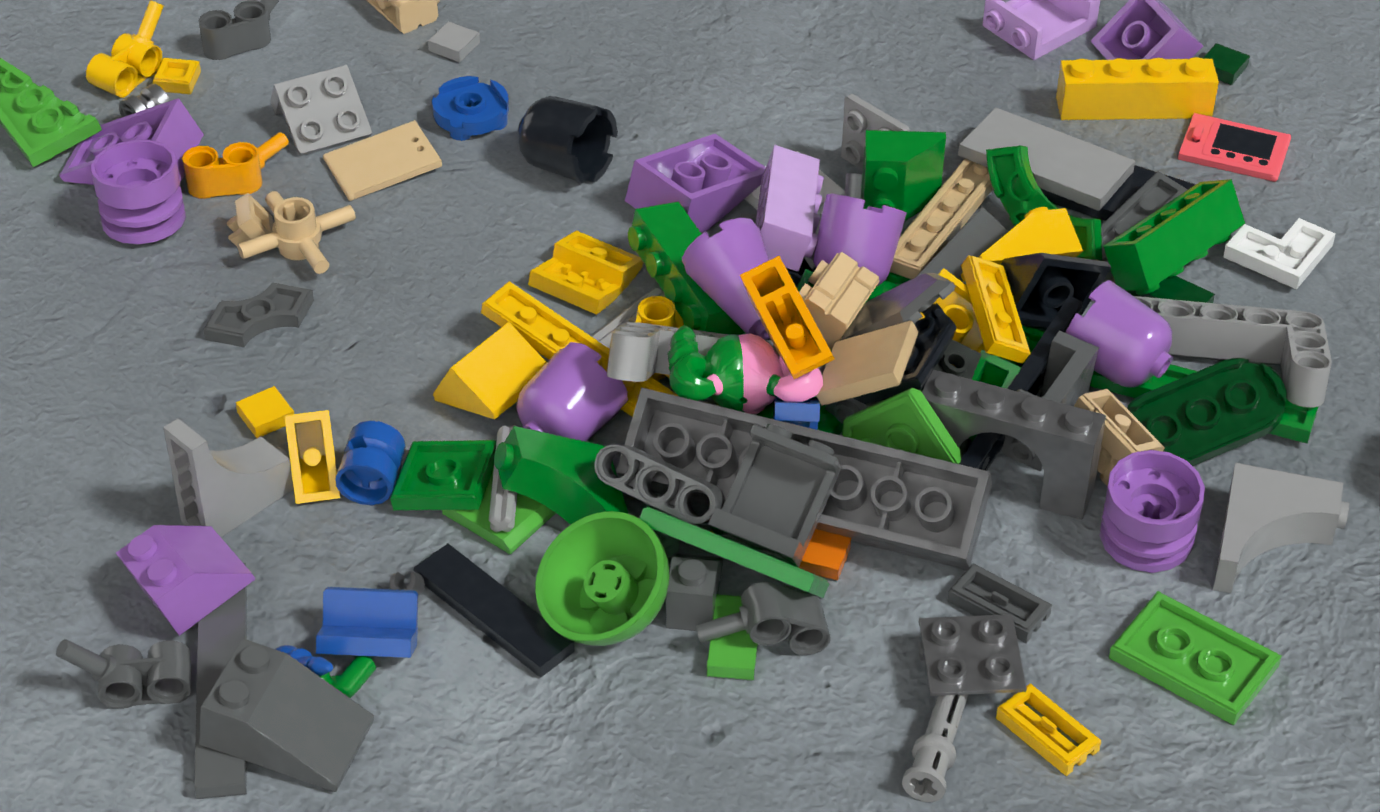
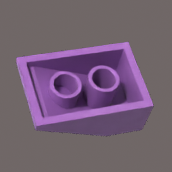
(163, 123)
(702, 175)

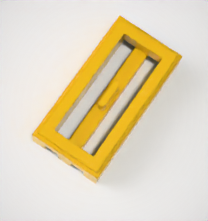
(1042, 732)

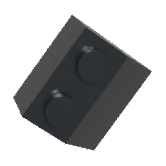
(1045, 281)

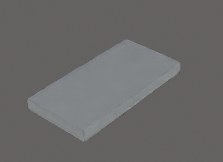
(1056, 159)

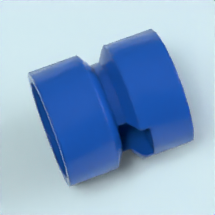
(370, 463)

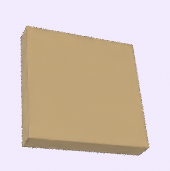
(867, 363)

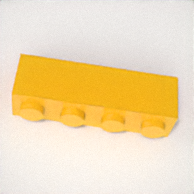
(1136, 88)

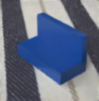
(368, 622)

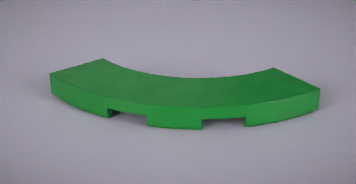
(1020, 193)

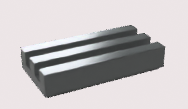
(980, 602)

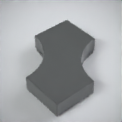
(242, 320)

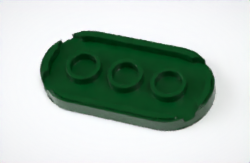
(1213, 409)

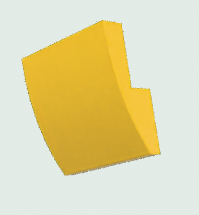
(586, 272)

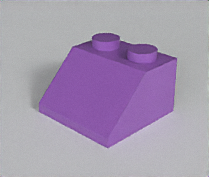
(1146, 32)
(184, 571)

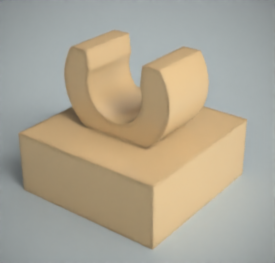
(250, 220)

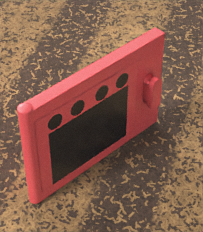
(1234, 147)

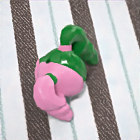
(736, 373)

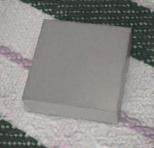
(454, 41)

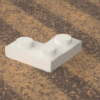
(1283, 259)

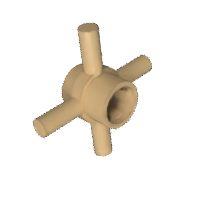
(296, 230)

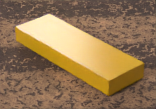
(995, 309)

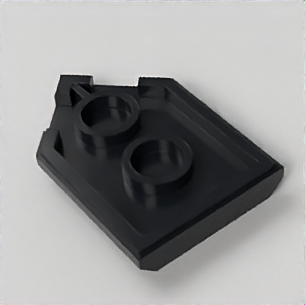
(931, 342)

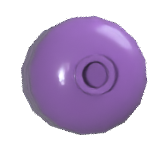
(862, 234)
(1129, 336)
(571, 395)

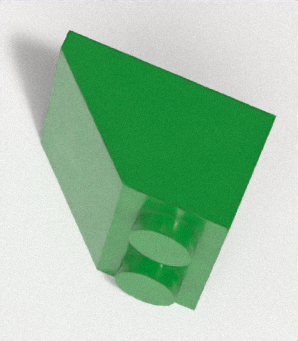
(902, 169)

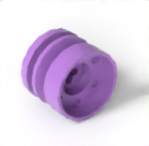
(138, 191)
(1151, 511)

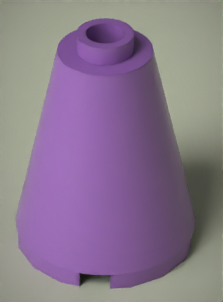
(717, 266)

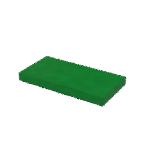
(735, 552)

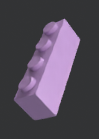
(789, 206)

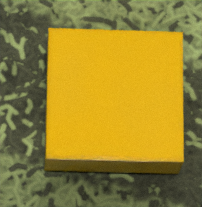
(177, 75)
(264, 411)

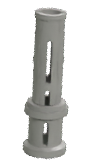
(935, 750)

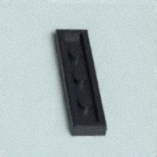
(494, 610)

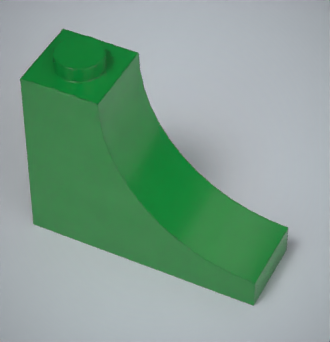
(556, 473)

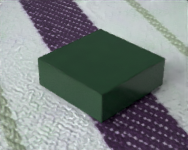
(1227, 62)

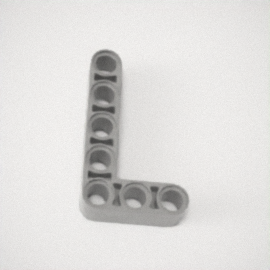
(1254, 333)
(642, 350)

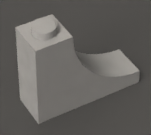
(224, 485)
(1274, 511)

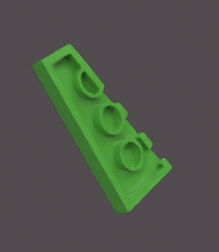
(38, 119)

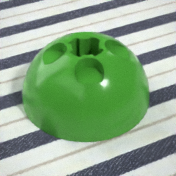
(602, 579)

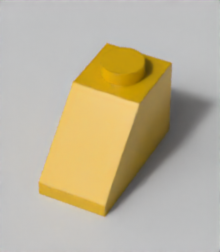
(312, 456)

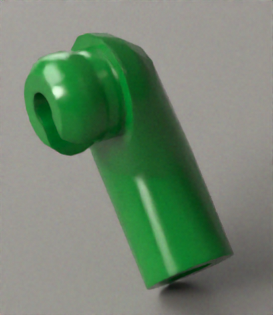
(353, 676)

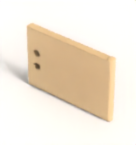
(382, 160)

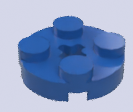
(487, 112)

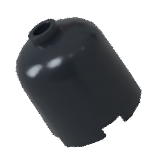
(567, 138)

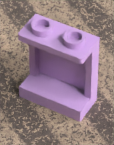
(1040, 25)

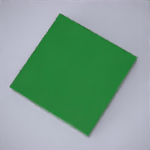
(444, 475)

